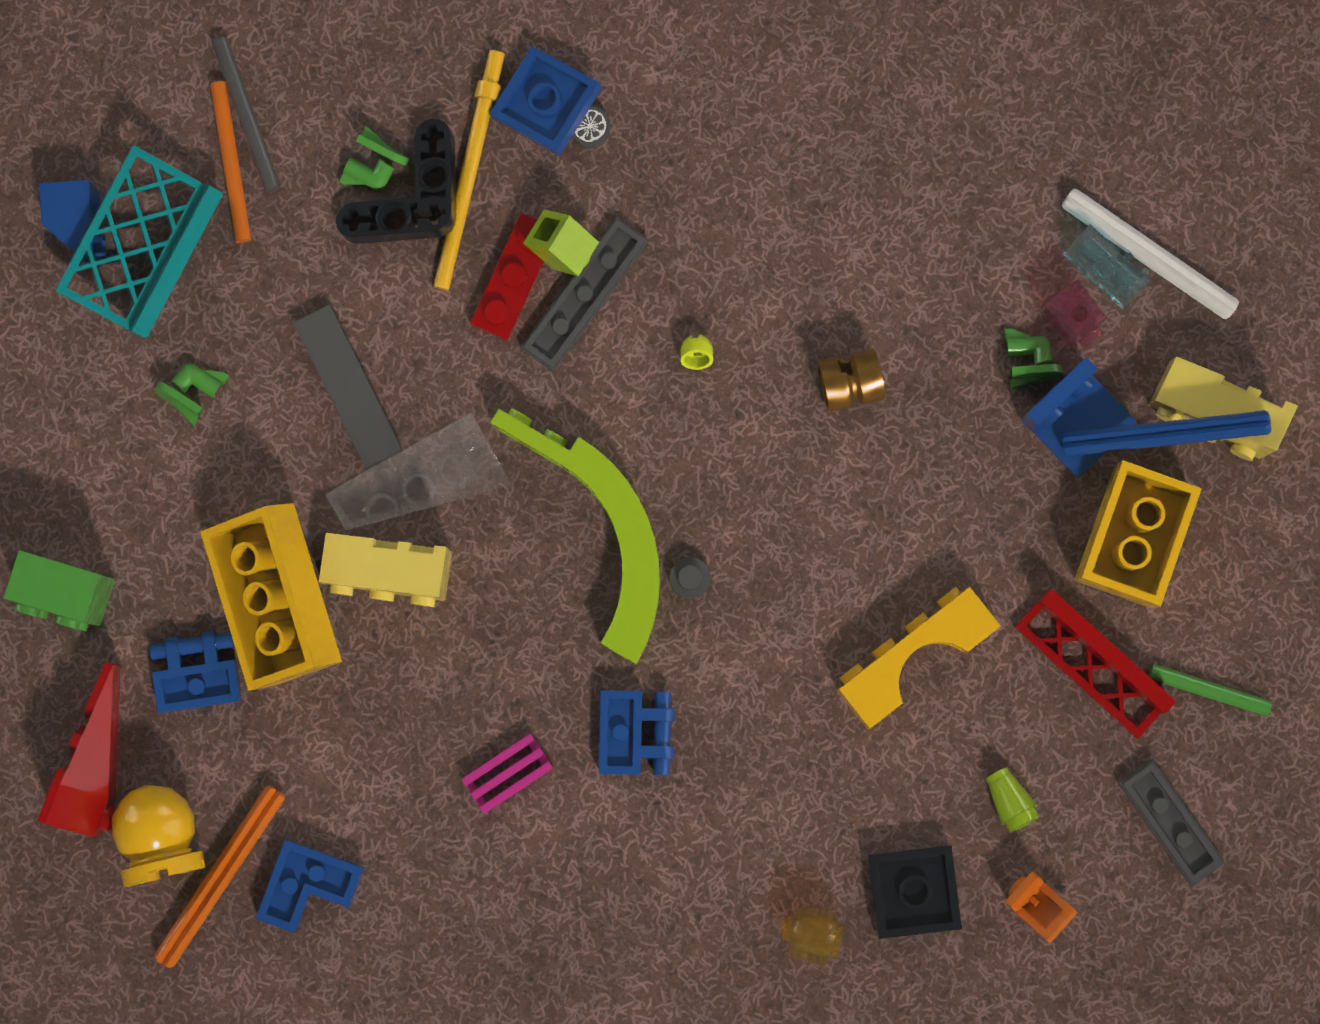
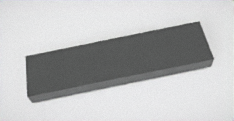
(584, 295)
(348, 386)

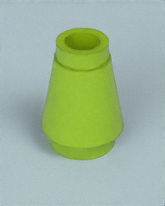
(1011, 800)

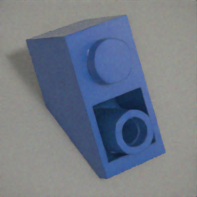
(68, 211)

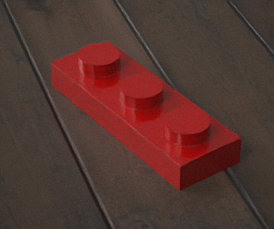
(509, 284)

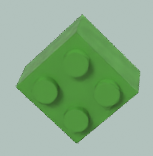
(57, 588)

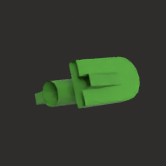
(360, 174)
(1039, 346)
(188, 375)

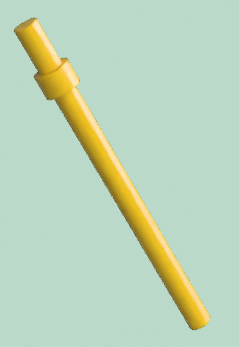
(487, 93)

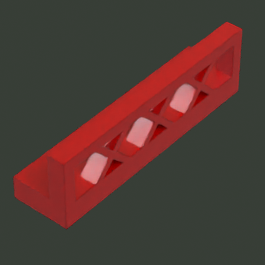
(1106, 652)

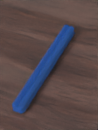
(1167, 433)

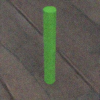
(1210, 690)

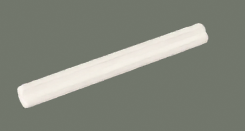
(1150, 254)

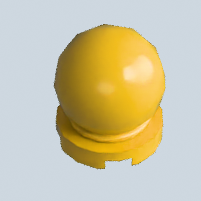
(154, 833)

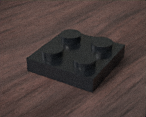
(914, 892)

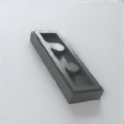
(1171, 822)

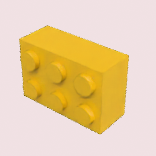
(1138, 534)

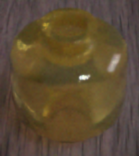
(813, 935)

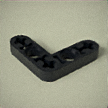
(425, 198)

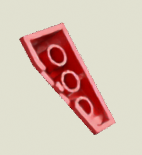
(86, 788)

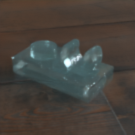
(1106, 266)

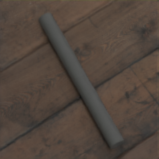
(246, 114)

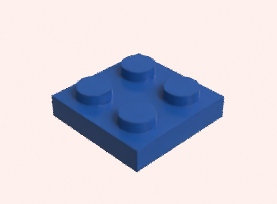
(545, 100)

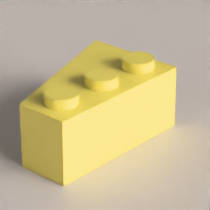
(1197, 392)
(385, 569)

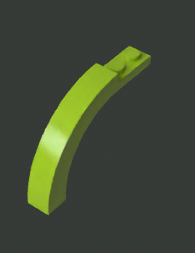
(638, 549)

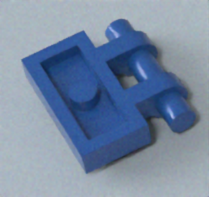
(196, 685)
(621, 732)

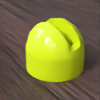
(696, 345)

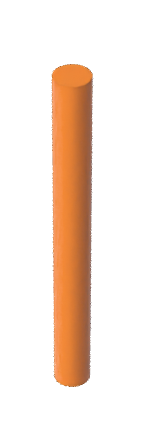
(230, 162)

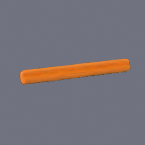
(219, 876)

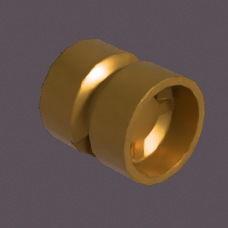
(851, 380)

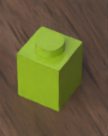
(561, 242)

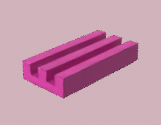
(477, 793)

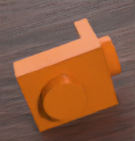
(1040, 906)

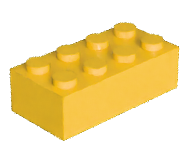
(271, 596)

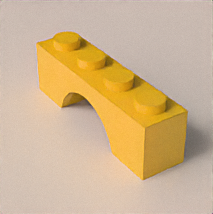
(958, 623)

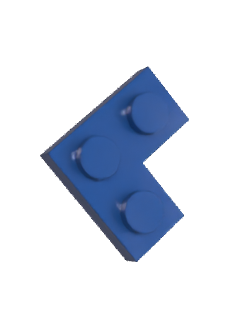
(302, 873)

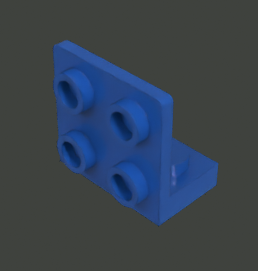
(1074, 406)

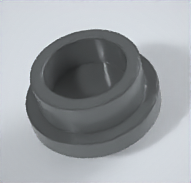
(690, 578)

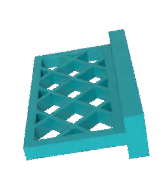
(171, 259)

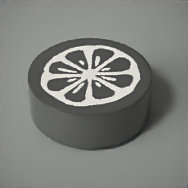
(593, 129)

